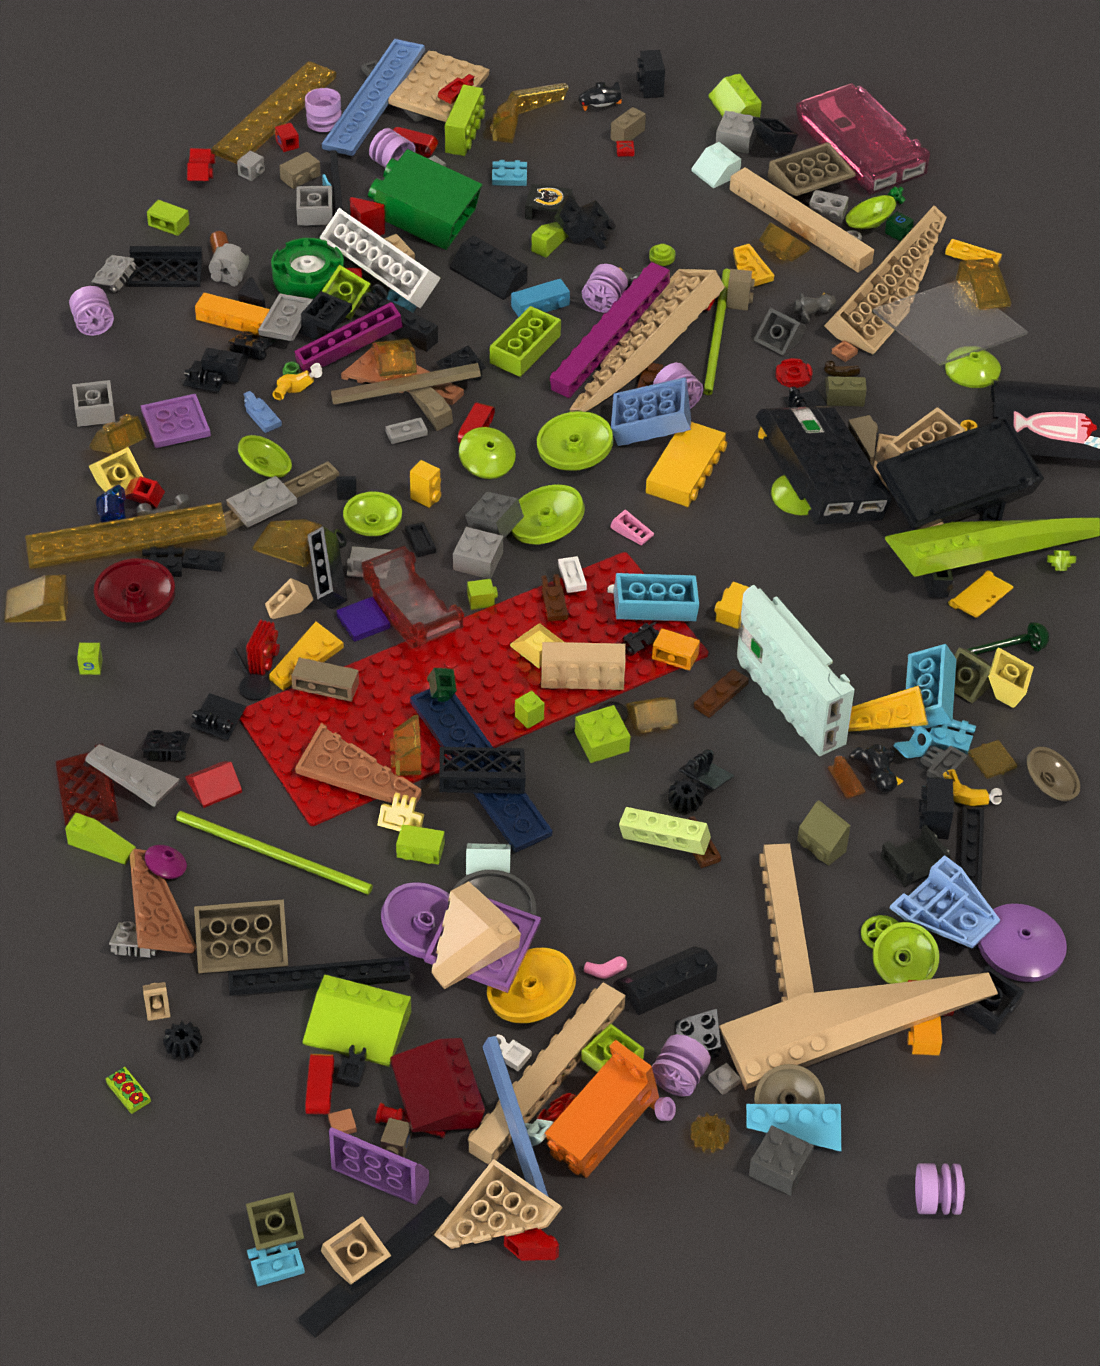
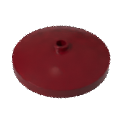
(134, 590)

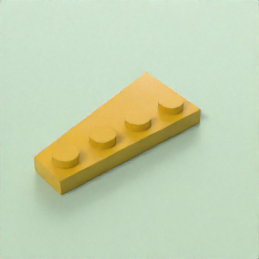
(315, 644)
(890, 711)

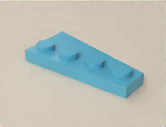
(810, 1122)

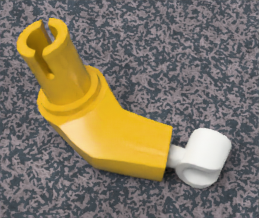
(296, 383)
(971, 797)

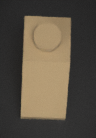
(289, 599)
(156, 1001)

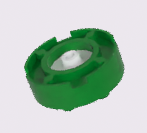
(304, 267)

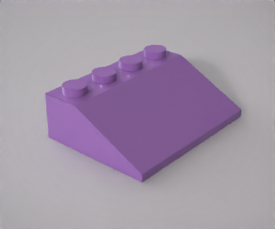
(377, 1167)

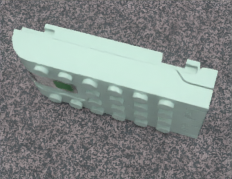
(794, 671)

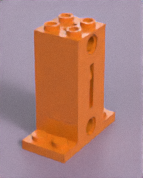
(603, 1111)

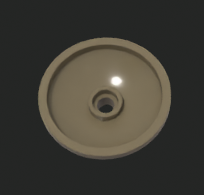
(1053, 774)
(789, 1080)

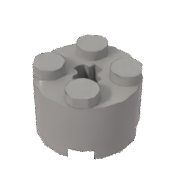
(228, 264)

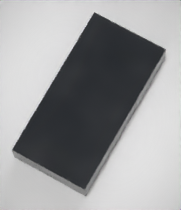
(420, 539)

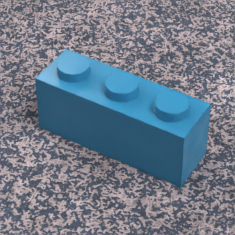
(542, 297)

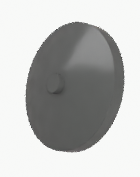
(502, 888)

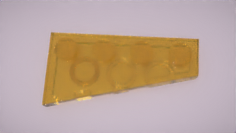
(539, 96)

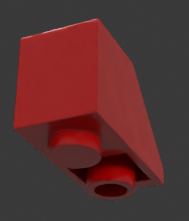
(144, 491)
(532, 1245)

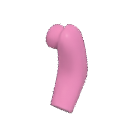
(607, 969)

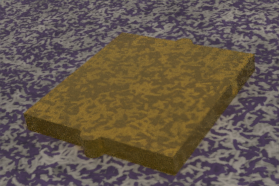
(992, 759)

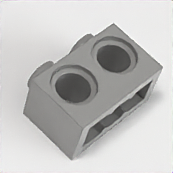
(829, 205)

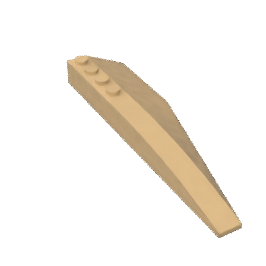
(891, 281)
(658, 327)
(840, 1020)

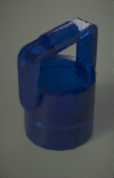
(111, 506)

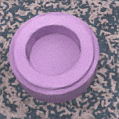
(665, 1108)

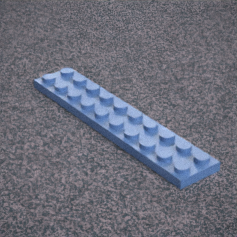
(373, 97)

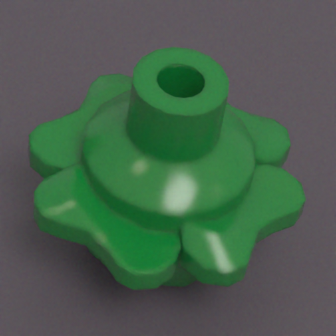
(896, 193)

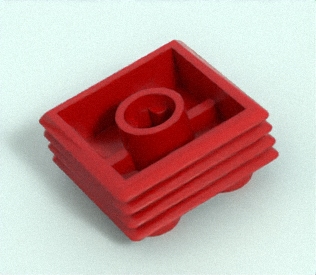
(262, 648)

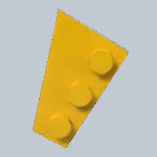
(749, 260)

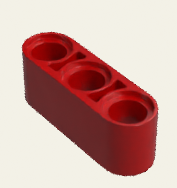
(424, 143)
(479, 416)
(319, 1084)

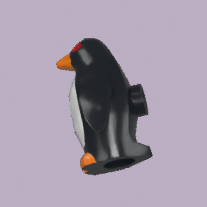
(600, 95)

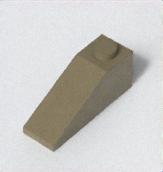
(433, 407)
(864, 433)

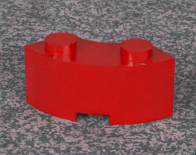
(200, 165)

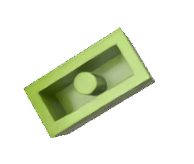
(168, 217)
(420, 844)

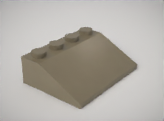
(809, 170)
(241, 936)

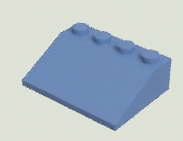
(651, 412)

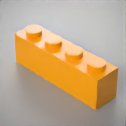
(230, 313)

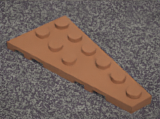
(366, 371)
(349, 767)
(156, 912)

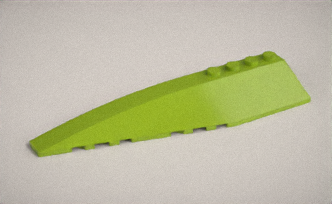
(979, 541)

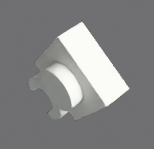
(514, 1053)

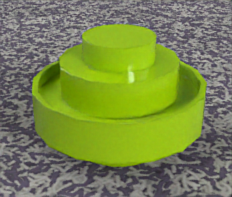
(662, 254)
(1061, 559)

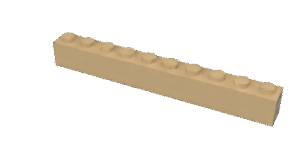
(802, 219)
(786, 921)
(548, 1070)

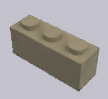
(325, 679)

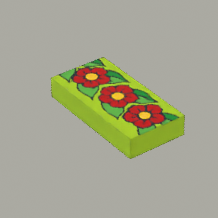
(128, 1090)

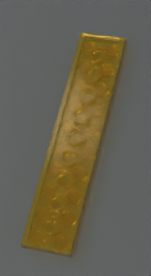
(273, 112)
(125, 535)

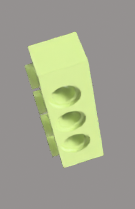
(665, 830)

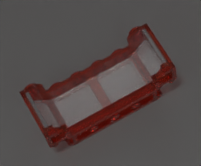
(408, 600)

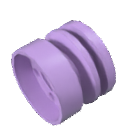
(322, 109)
(388, 145)
(604, 287)
(91, 310)
(677, 371)
(680, 1065)
(941, 1188)

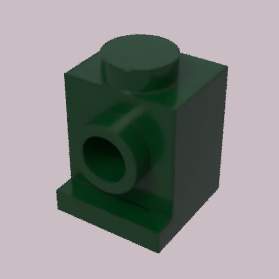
(442, 683)

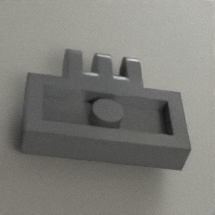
(941, 761)

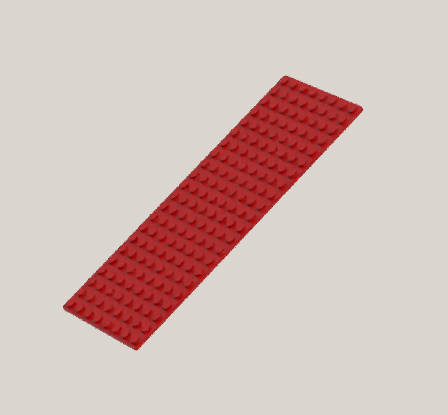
(486, 679)

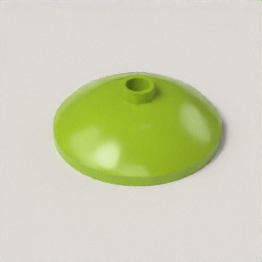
(871, 212)
(974, 370)
(264, 456)
(486, 461)
(787, 499)
(372, 513)
(917, 946)

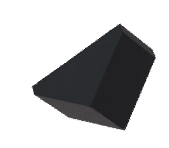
(251, 294)
(346, 487)

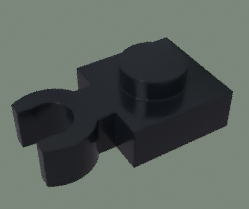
(352, 1069)

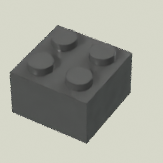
(495, 514)
(781, 1160)

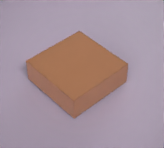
(844, 351)
(343, 1121)

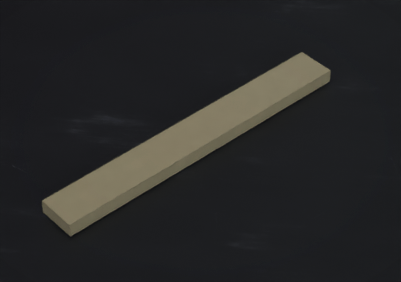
(405, 383)
(298, 486)

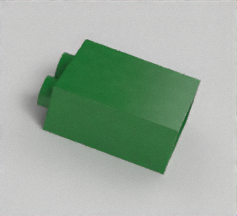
(426, 198)

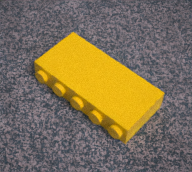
(686, 464)

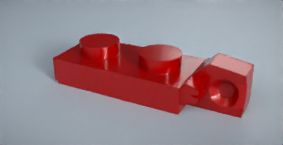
(452, 90)

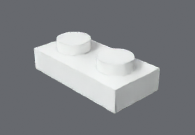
(572, 574)

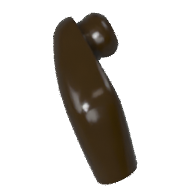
(841, 371)

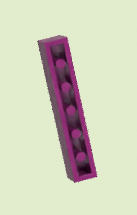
(349, 337)

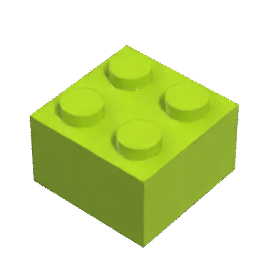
(347, 287)
(602, 734)

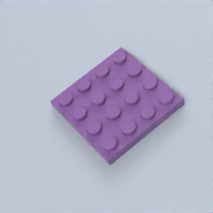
(504, 970)

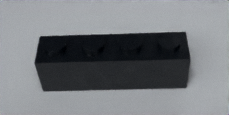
(489, 267)
(669, 979)

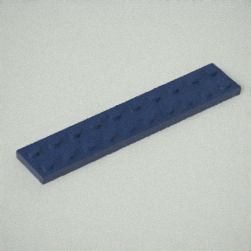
(454, 727)

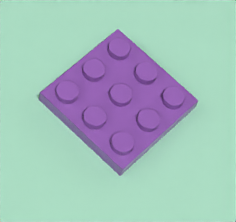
(175, 420)

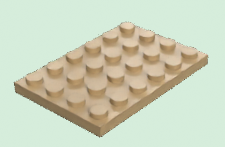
(430, 75)

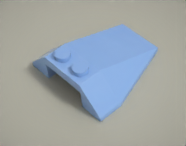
(948, 905)

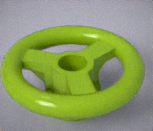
(882, 923)

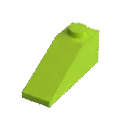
(547, 239)
(98, 839)

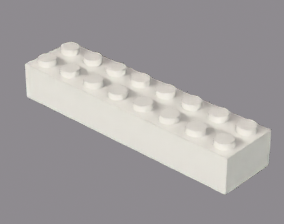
(380, 258)

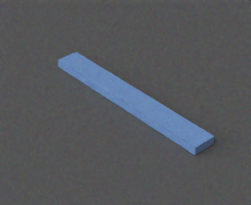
(513, 1114)

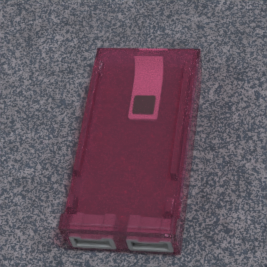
(864, 137)

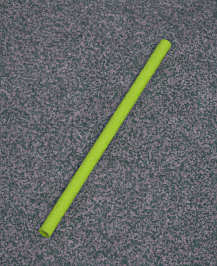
(716, 336)
(274, 852)

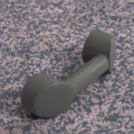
(181, 502)

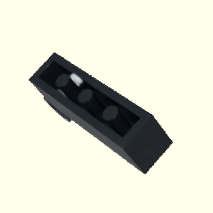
(415, 328)
(328, 566)

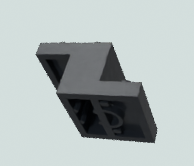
(585, 221)
(323, 315)

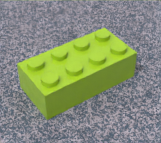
(464, 120)
(525, 341)

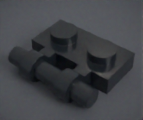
(172, 563)

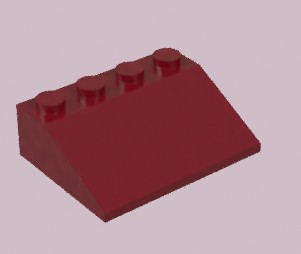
(438, 1086)

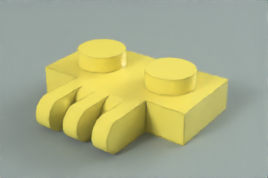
(400, 813)

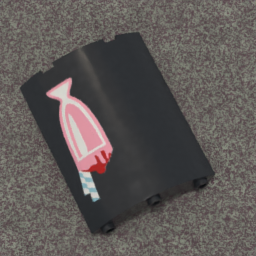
(1051, 417)

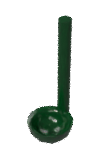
(1036, 635)

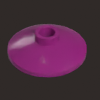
(165, 861)

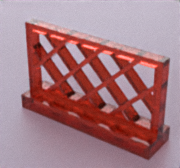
(105, 789)

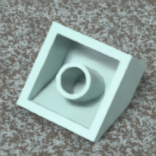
(716, 165)
(487, 857)

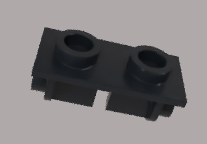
(633, 641)

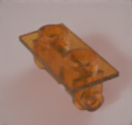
(846, 778)

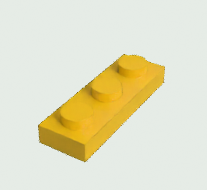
(970, 252)

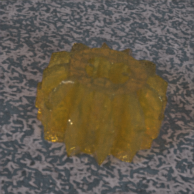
(710, 1132)

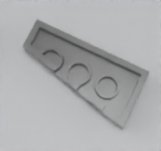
(135, 776)

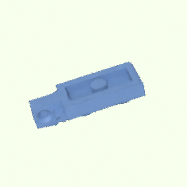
(261, 413)

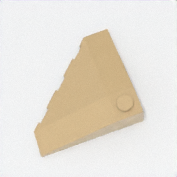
(472, 936)
(496, 1207)

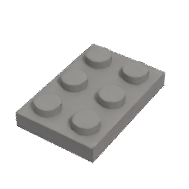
(284, 317)
(261, 501)

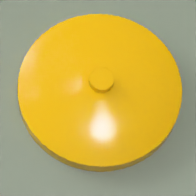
(539, 988)

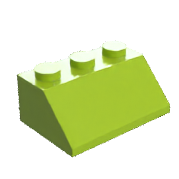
(735, 96)

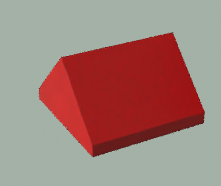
(369, 214)
(214, 783)

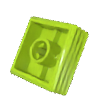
(598, 1050)

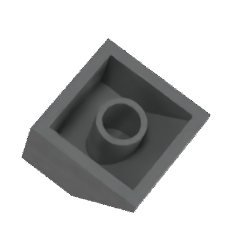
(780, 332)

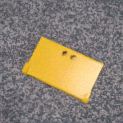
(981, 594)

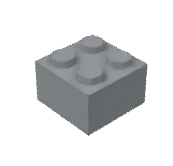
(736, 132)
(314, 205)
(93, 403)
(478, 553)

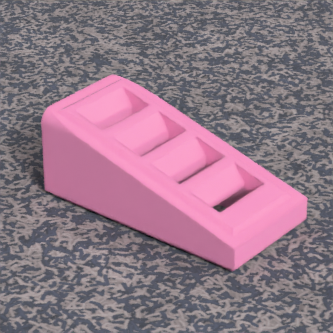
(630, 521)

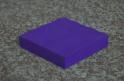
(363, 619)

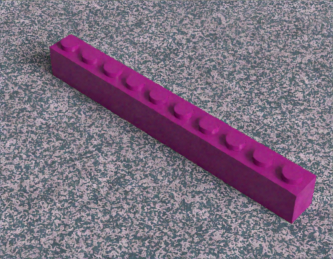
(609, 330)

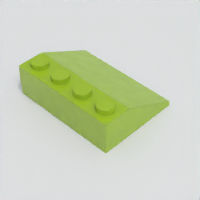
(358, 1016)

